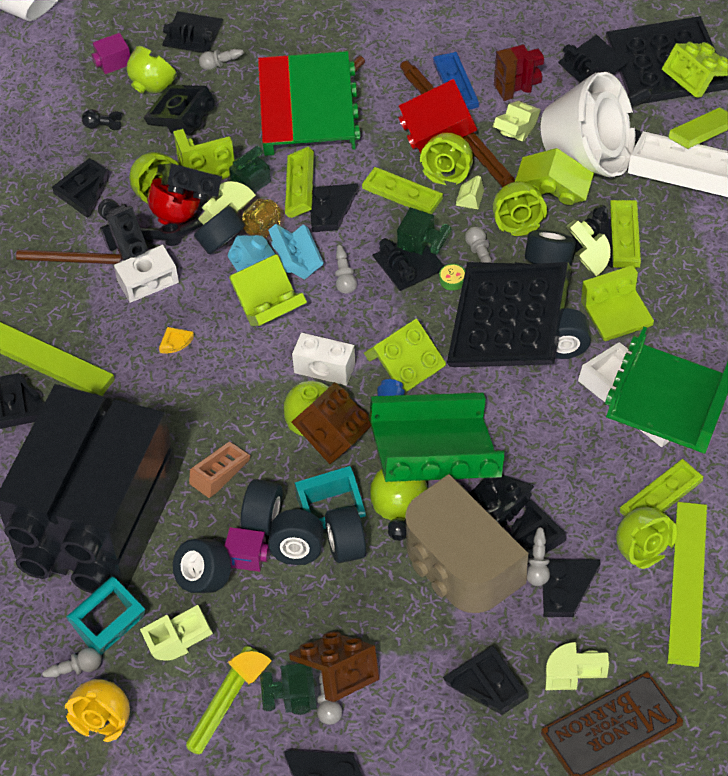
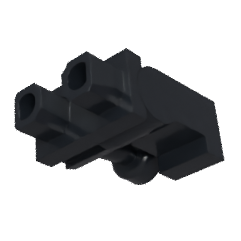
(122, 229)

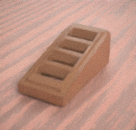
(211, 483)

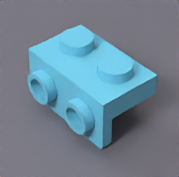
(296, 250)
(248, 251)

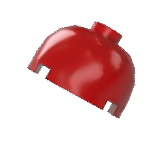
(171, 206)

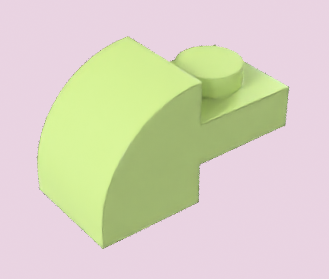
(518, 120)
(229, 194)
(595, 250)
(172, 637)
(567, 666)

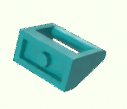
(327, 486)
(118, 627)

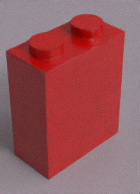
(436, 113)

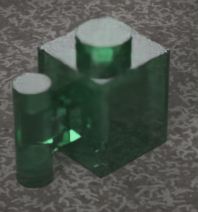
(251, 170)
(418, 230)
(295, 688)

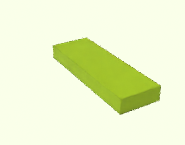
(700, 128)
(299, 182)
(402, 190)
(625, 233)
(665, 489)

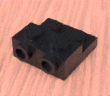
(181, 108)
(186, 179)

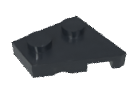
(82, 186)
(331, 205)
(17, 401)
(525, 529)
(567, 585)
(488, 682)
(321, 764)

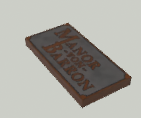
(612, 727)

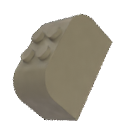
(462, 548)

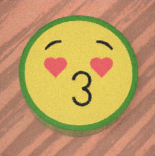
(451, 277)

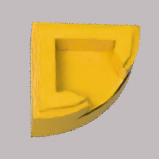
(175, 339)
(249, 665)

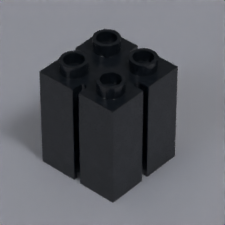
(87, 488)

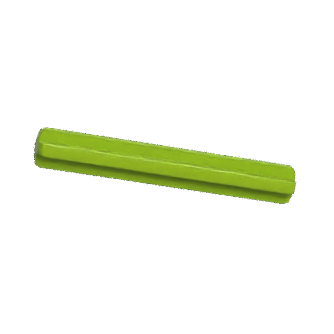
(216, 710)

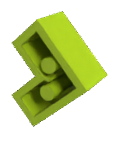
(556, 174)

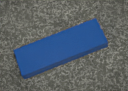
(449, 68)

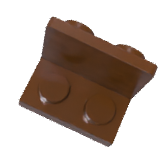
(332, 423)
(344, 663)

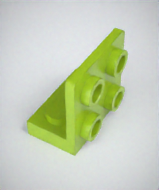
(695, 66)
(210, 157)
(265, 291)
(615, 304)
(408, 355)

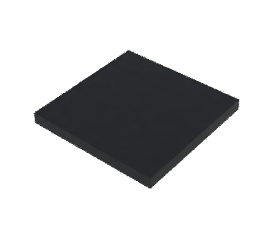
(648, 49)
(509, 315)

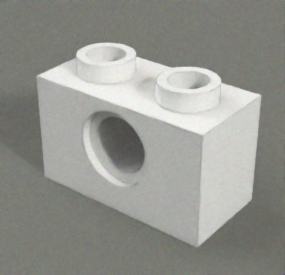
(146, 273)
(323, 359)

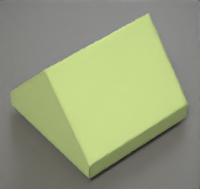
(471, 193)

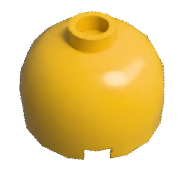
(95, 704)

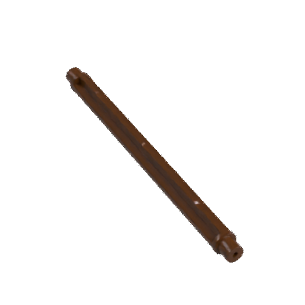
(478, 148)

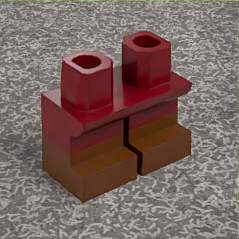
(517, 70)

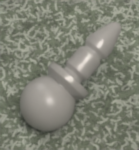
(210, 60)
(477, 240)
(345, 282)
(538, 571)
(87, 661)
(328, 711)

